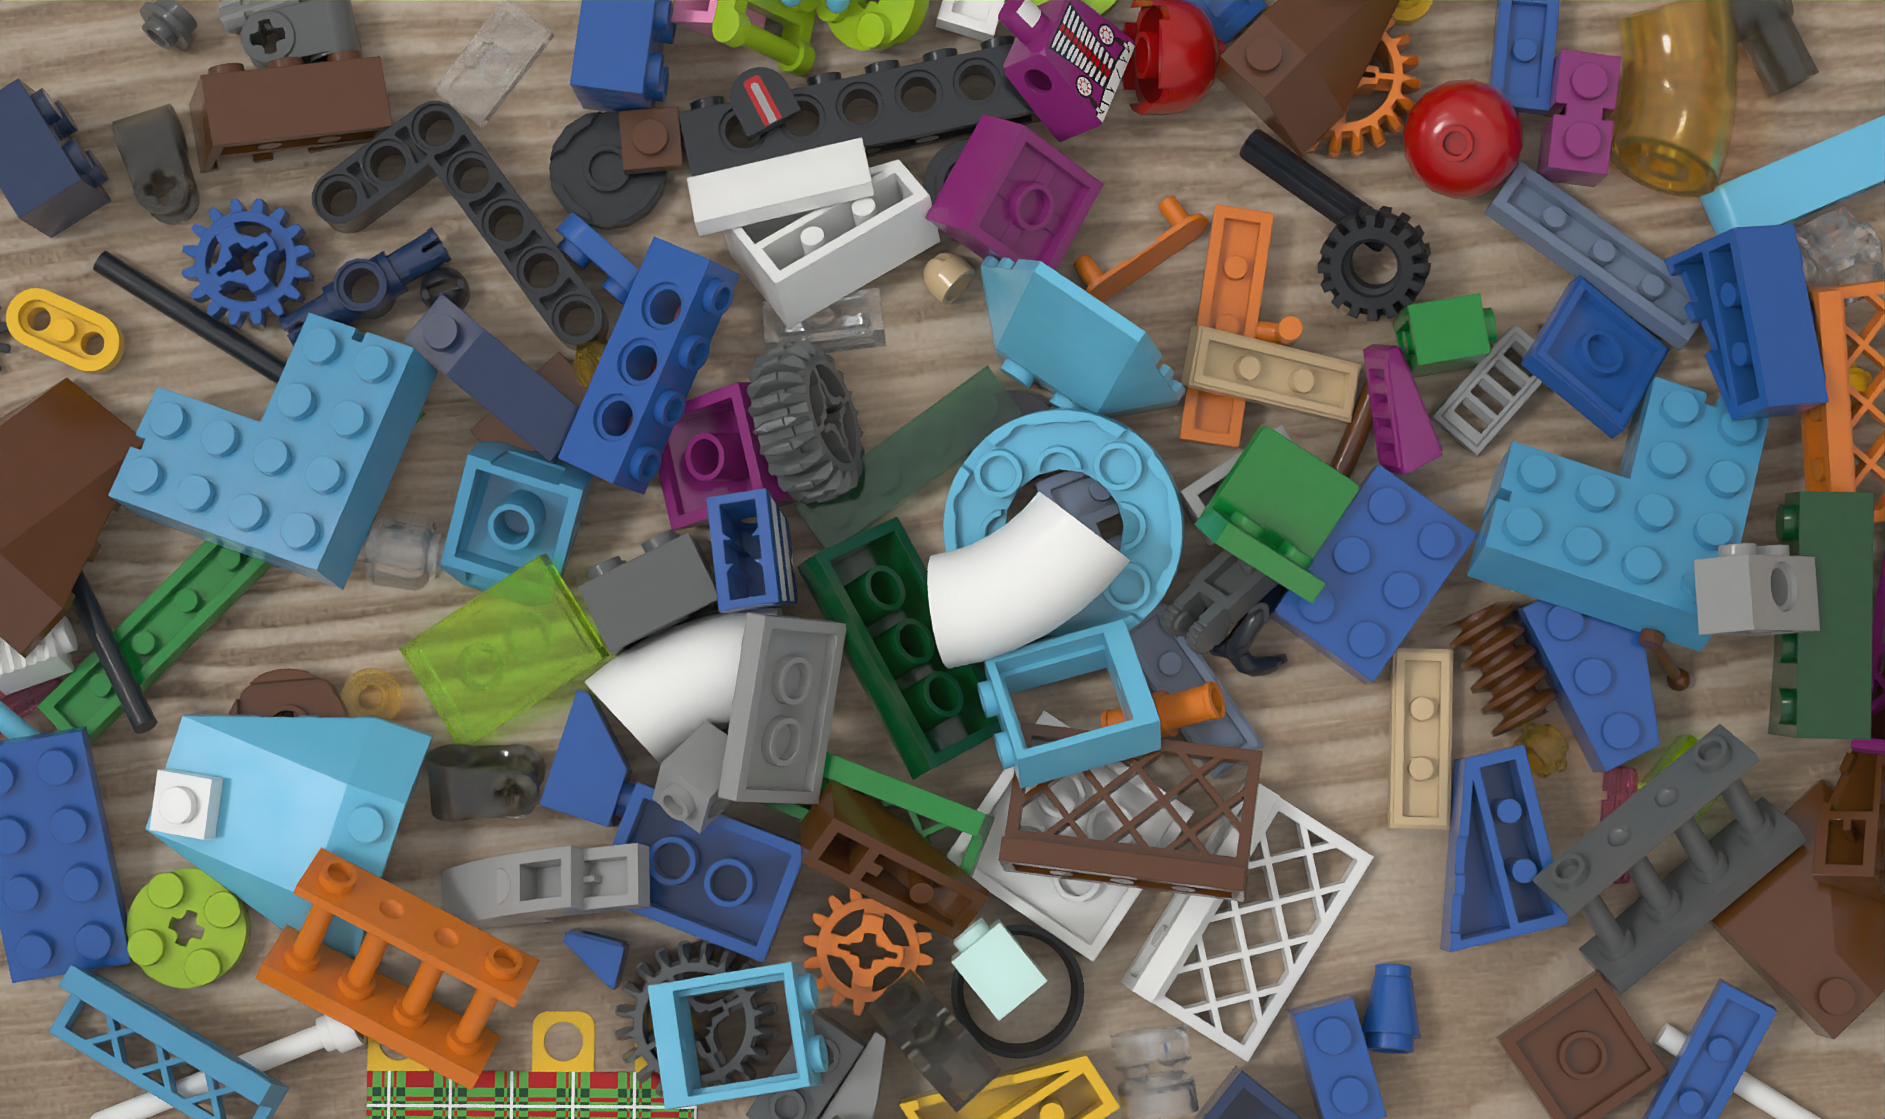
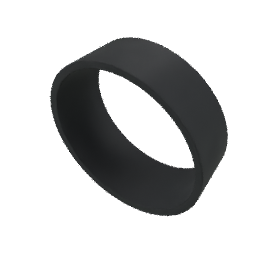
(1053, 1038)

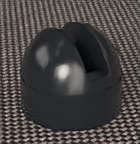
(441, 276)

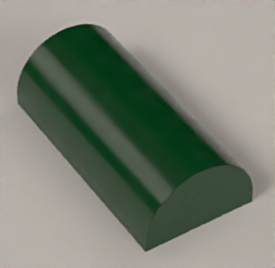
(882, 597)

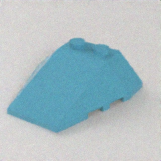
(1072, 343)
(292, 792)

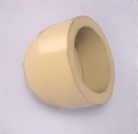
(947, 277)

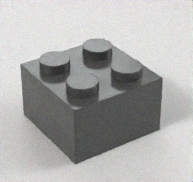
(650, 591)

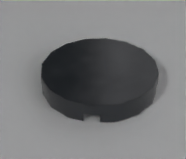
(591, 177)

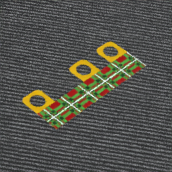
(547, 1092)

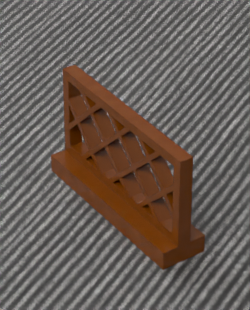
(1139, 864)

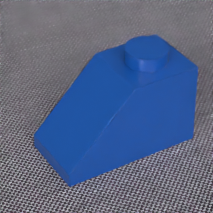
(589, 767)

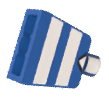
(751, 559)

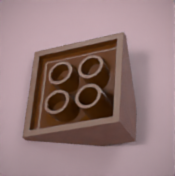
(1808, 937)

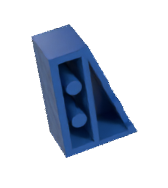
(1757, 318)
(1598, 681)

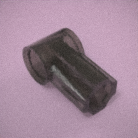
(1773, 44)

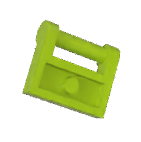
(790, 50)

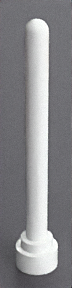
(325, 1034)

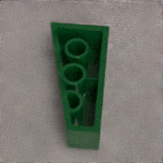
(1826, 675)

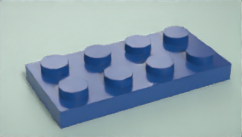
(56, 860)

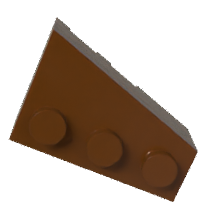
(288, 107)

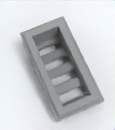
(1459, 428)

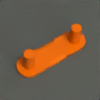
(1183, 232)

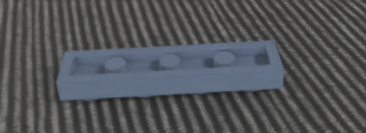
(1596, 251)

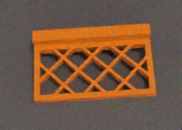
(1828, 427)

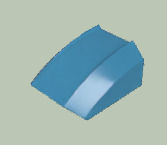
(512, 511)

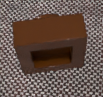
(651, 140)

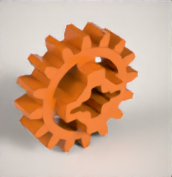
(863, 976)

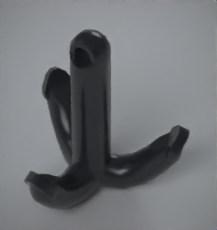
(1242, 636)

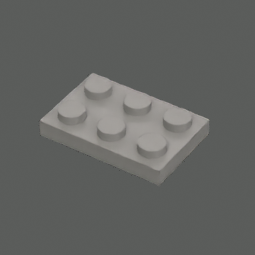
(782, 709)

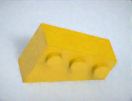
(1043, 1090)

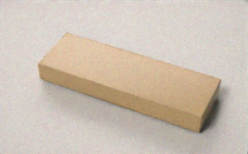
(1270, 374)
(1420, 739)

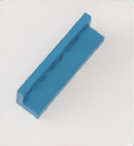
(168, 1037)

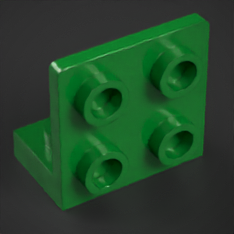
(1278, 510)

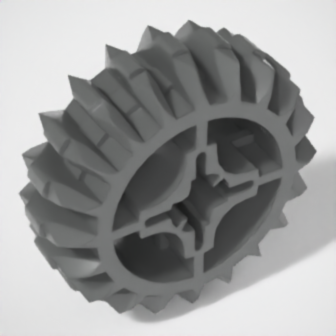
(805, 422)
(709, 1046)

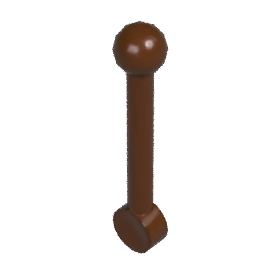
(1677, 678)

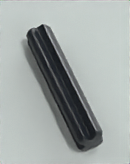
(1301, 179)

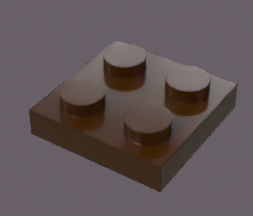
(1582, 1052)

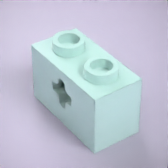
(996, 966)

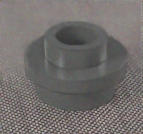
(168, 24)

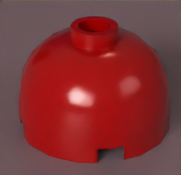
(1172, 56)
(1463, 138)

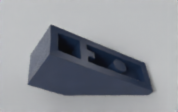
(494, 377)

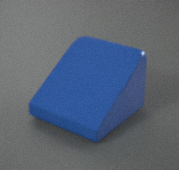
(601, 953)

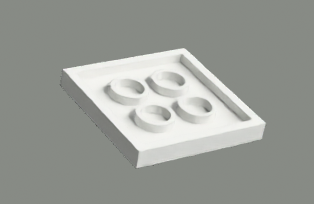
(1071, 910)

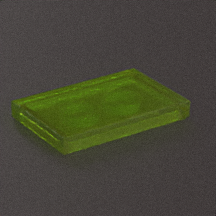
(504, 651)

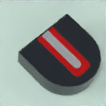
(762, 101)

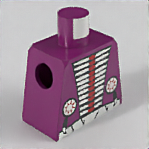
(1065, 62)

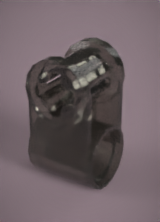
(156, 155)
(481, 782)

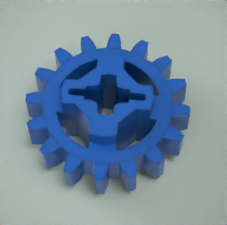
(228, 275)

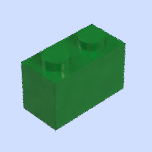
(1445, 334)

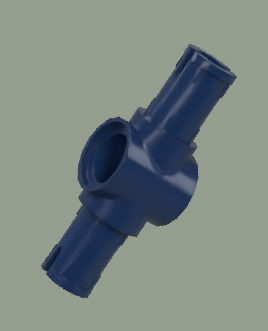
(393, 275)

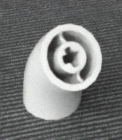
(1016, 583)
(676, 680)

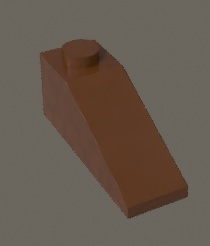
(887, 861)

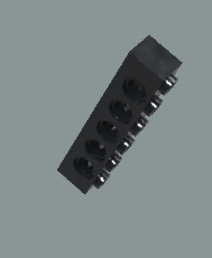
(884, 83)

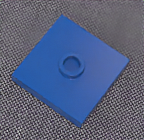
(1595, 356)

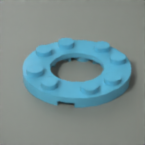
(1109, 454)

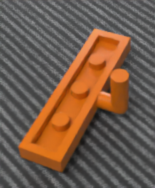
(1232, 304)

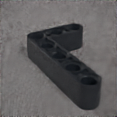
(483, 208)

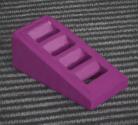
(1399, 417)

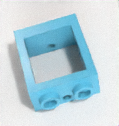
(1061, 659)
(677, 1044)

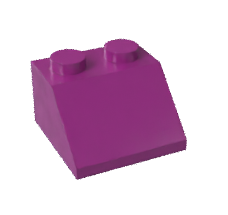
(712, 456)

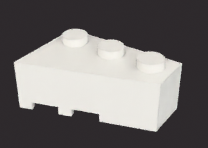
(833, 250)

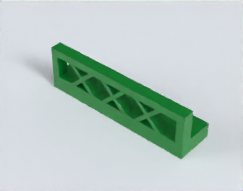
(909, 797)

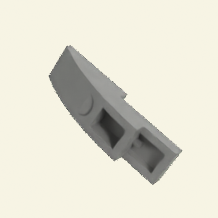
(547, 885)

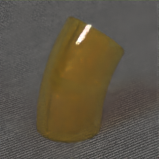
(1677, 95)

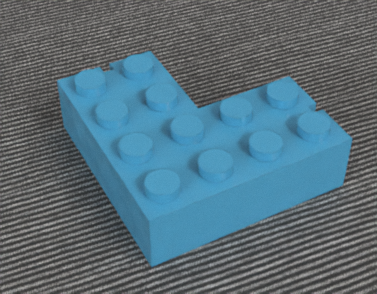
(303, 477)
(1627, 539)

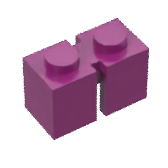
(1579, 142)

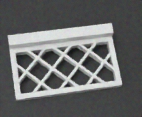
(1188, 916)

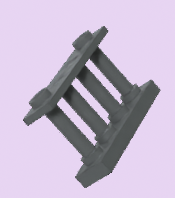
(1696, 889)

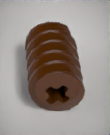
(1502, 666)

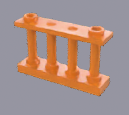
(377, 1005)

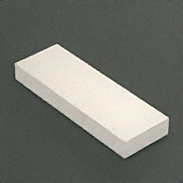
(780, 186)

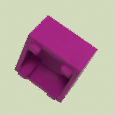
(1013, 195)

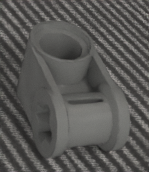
(304, 30)

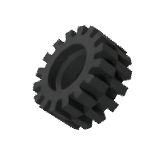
(1370, 298)

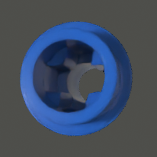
(1391, 1011)

